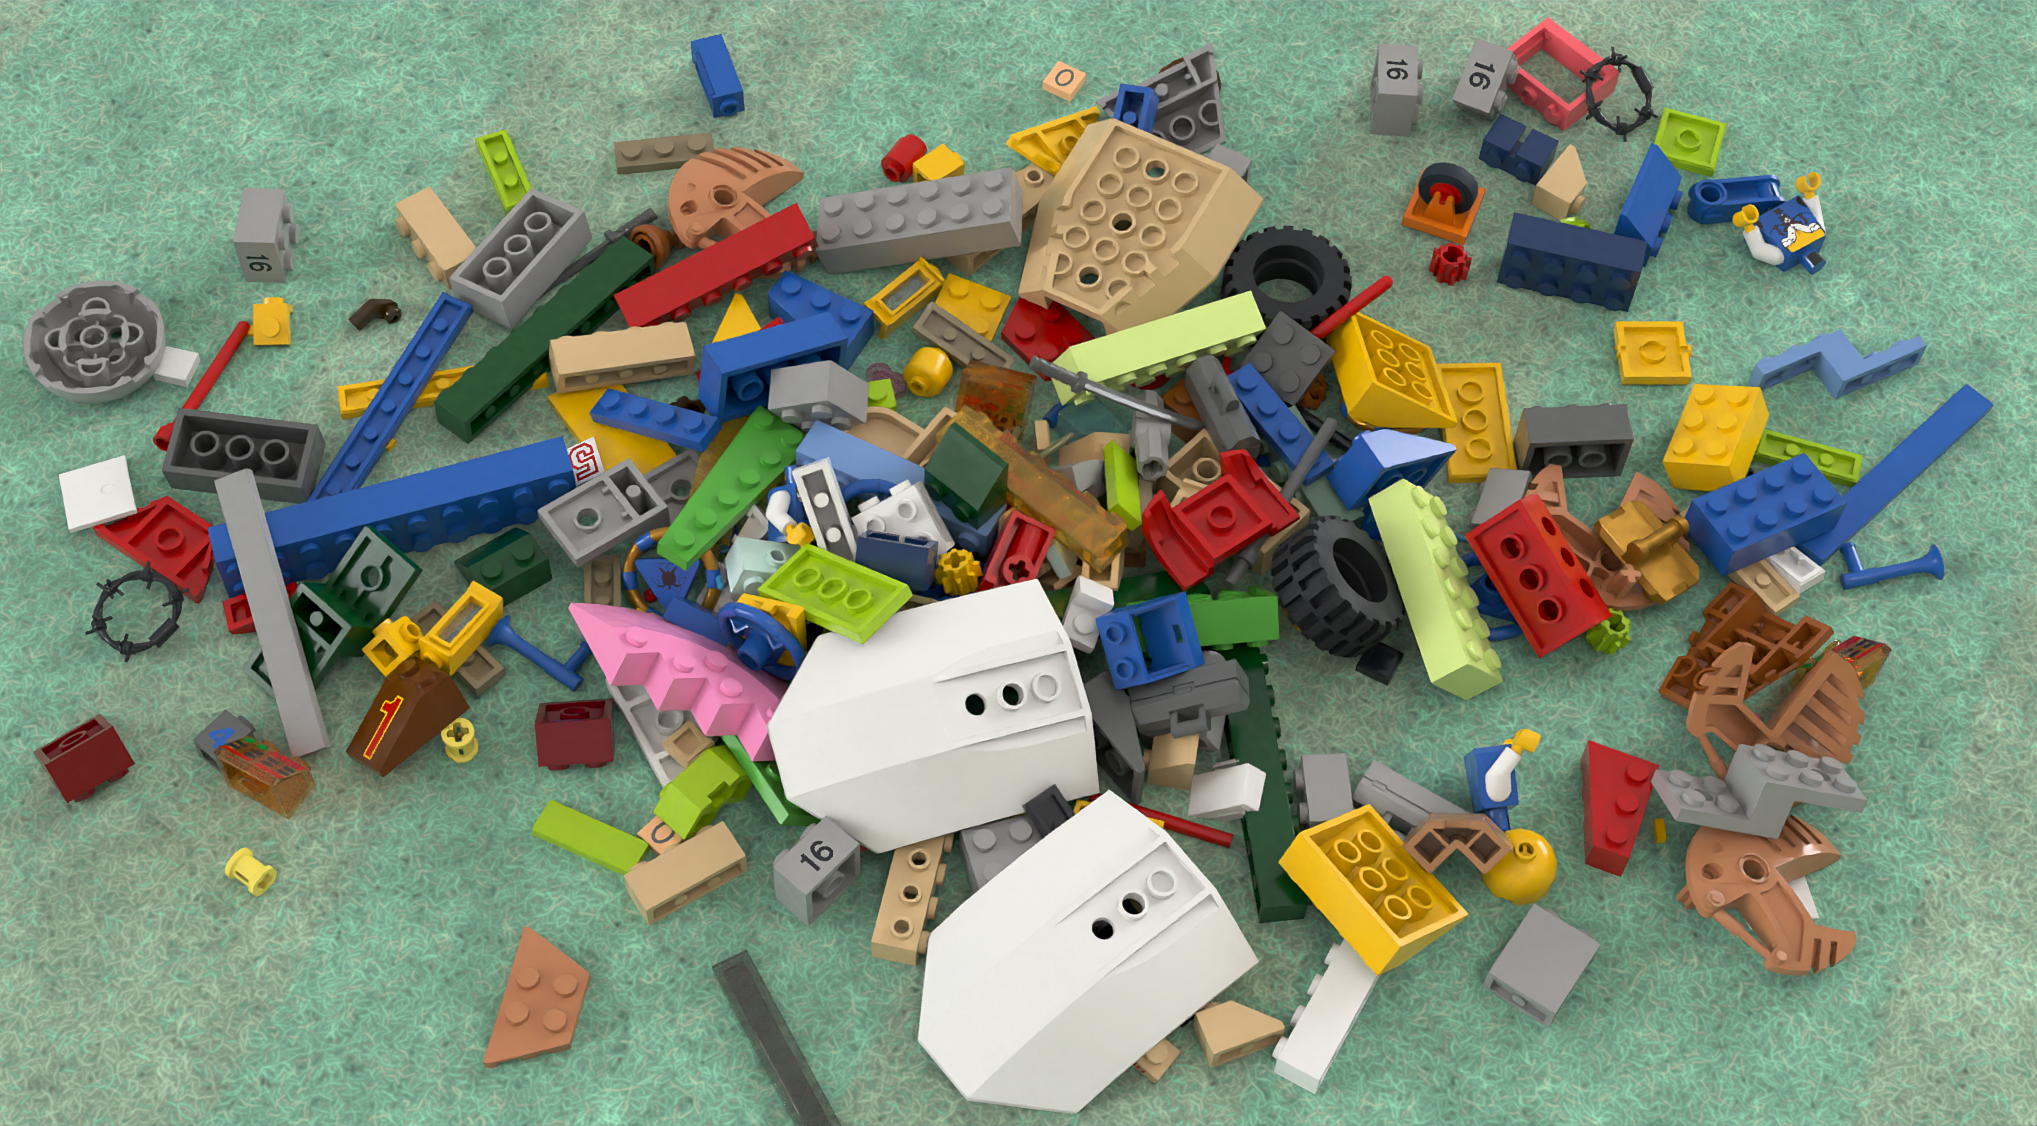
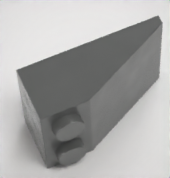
(1116, 735)

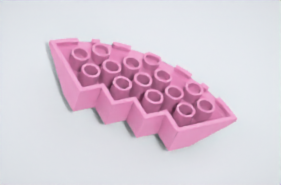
(683, 673)

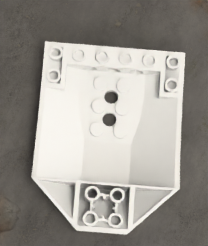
(885, 731)
(1040, 1008)

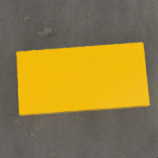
(1483, 420)
(612, 443)

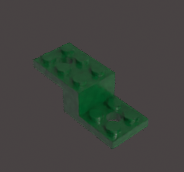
(344, 611)

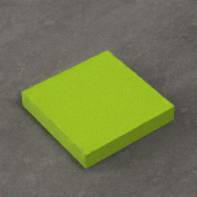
(1690, 141)

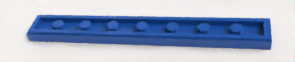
(395, 397)
(1900, 470)

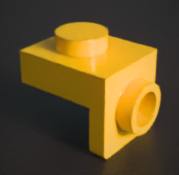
(272, 322)

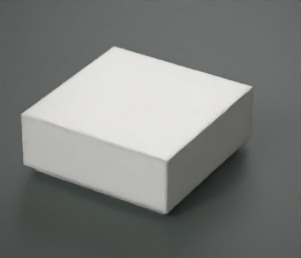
(177, 366)

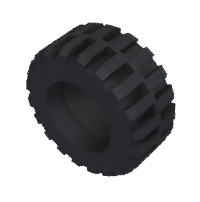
(1292, 257)
(1337, 586)

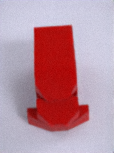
(1019, 545)

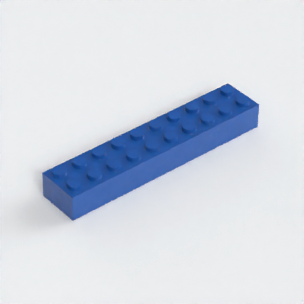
(410, 511)

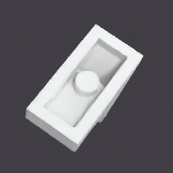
(1085, 604)

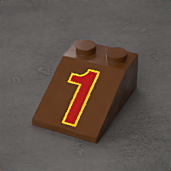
(405, 715)

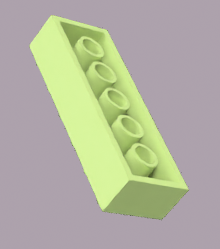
(1162, 346)
(1435, 590)

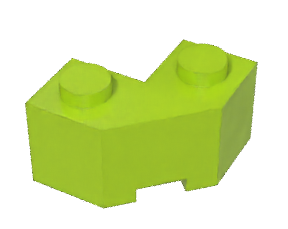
(701, 791)

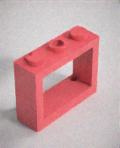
(1573, 56)

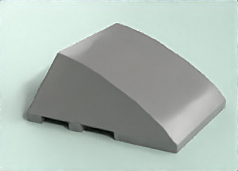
(1187, 105)

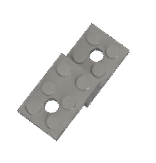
(623, 504)
(1758, 790)

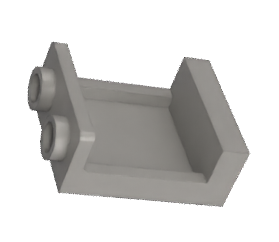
(1541, 964)

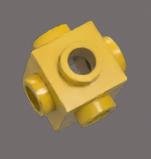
(393, 644)

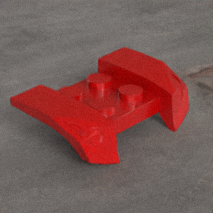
(1215, 520)

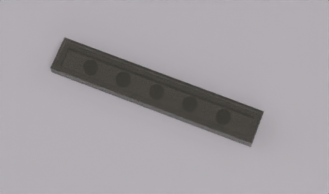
(773, 1042)

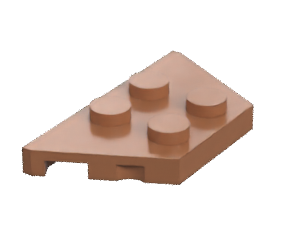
(538, 1003)

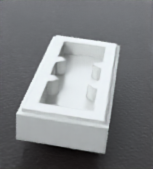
(1796, 569)

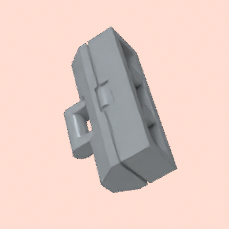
(1398, 799)

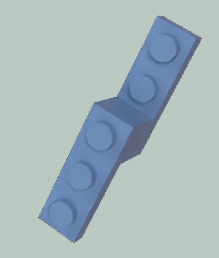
(1837, 363)

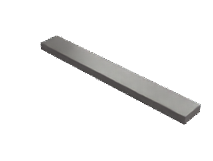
(272, 614)

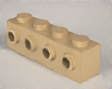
(1034, 184)
(621, 357)
(910, 900)

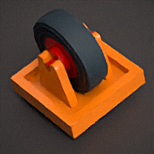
(1444, 202)

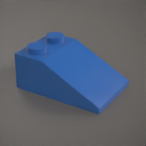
(1383, 459)

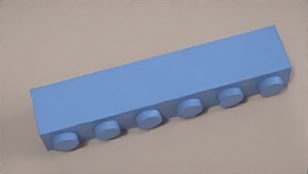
(859, 460)

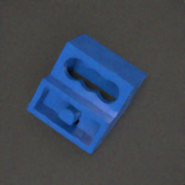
(1163, 624)

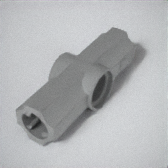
(1150, 439)

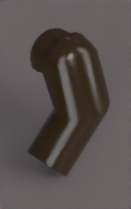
(376, 309)

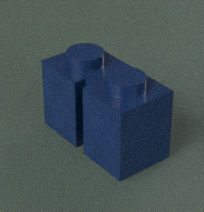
(1524, 160)
(906, 561)

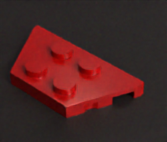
(1042, 331)
(168, 538)

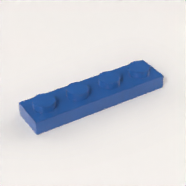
(656, 420)
(1276, 422)

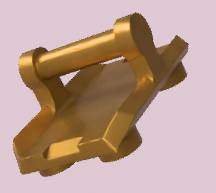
(1651, 548)

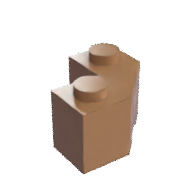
(1469, 832)

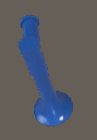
(1858, 577)
(565, 674)

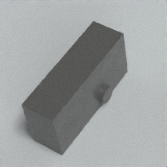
(216, 444)

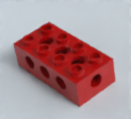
(1560, 573)

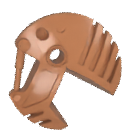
(726, 194)
(1612, 579)
(1814, 719)
(1753, 876)

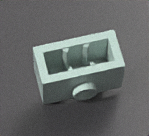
(754, 562)

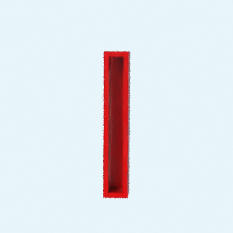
(718, 270)

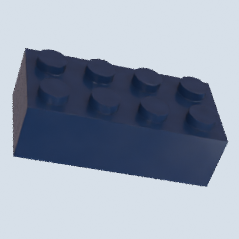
(1571, 262)

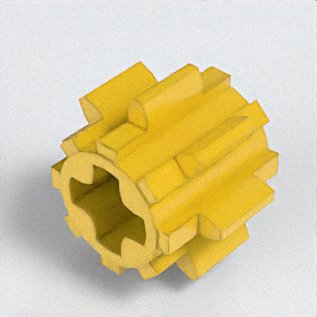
(958, 572)

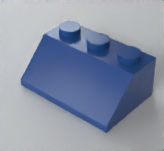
(1649, 202)

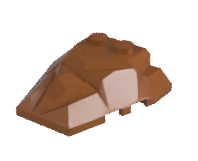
(1740, 617)

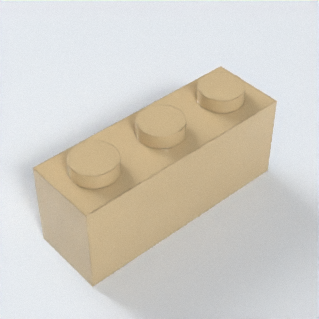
(433, 234)
(685, 872)

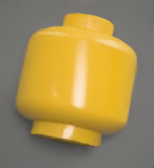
(928, 372)

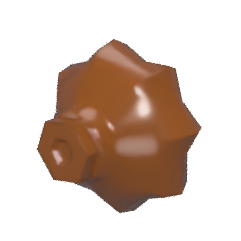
(1315, 395)

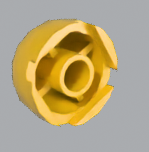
(1525, 870)

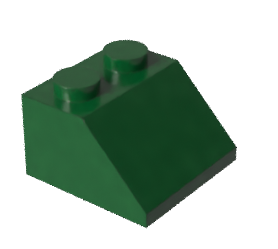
(967, 477)
(507, 565)

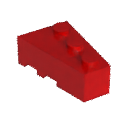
(1614, 804)

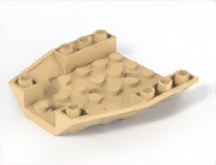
(1177, 236)

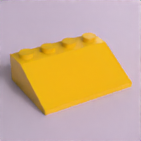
(1388, 377)
(1371, 888)

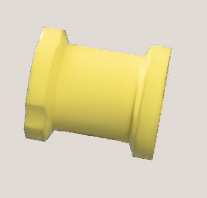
(468, 744)
(250, 871)

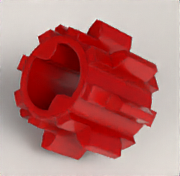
(1450, 263)

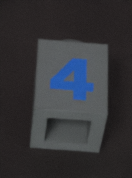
(219, 732)

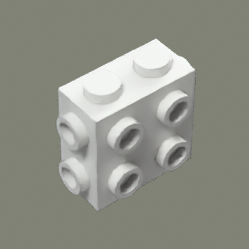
(905, 514)

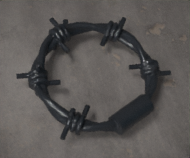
(1640, 77)
(161, 635)

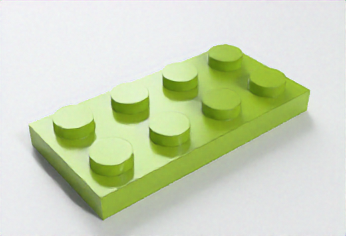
(836, 592)

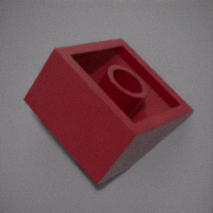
(575, 733)
(85, 759)

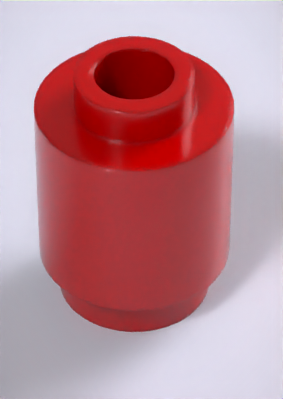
(899, 161)

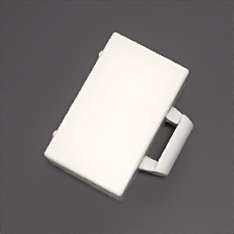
(1226, 791)

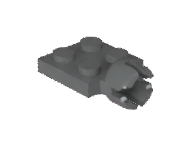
(1289, 358)

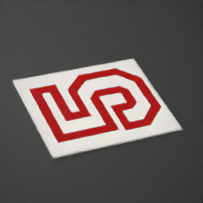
(585, 461)

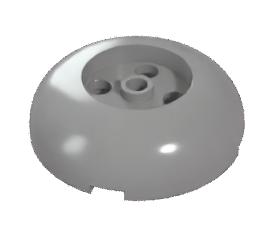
(73, 348)

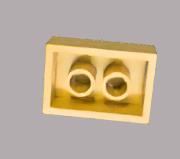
(1715, 437)

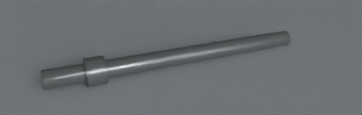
(1249, 555)

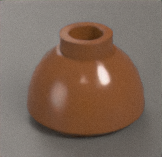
(655, 241)

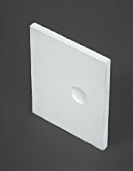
(97, 494)

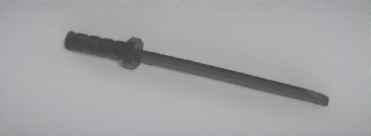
(611, 237)
(1081, 382)

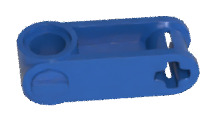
(1721, 198)

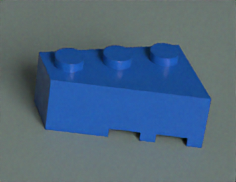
(798, 298)

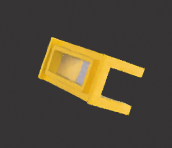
(905, 296)
(462, 629)

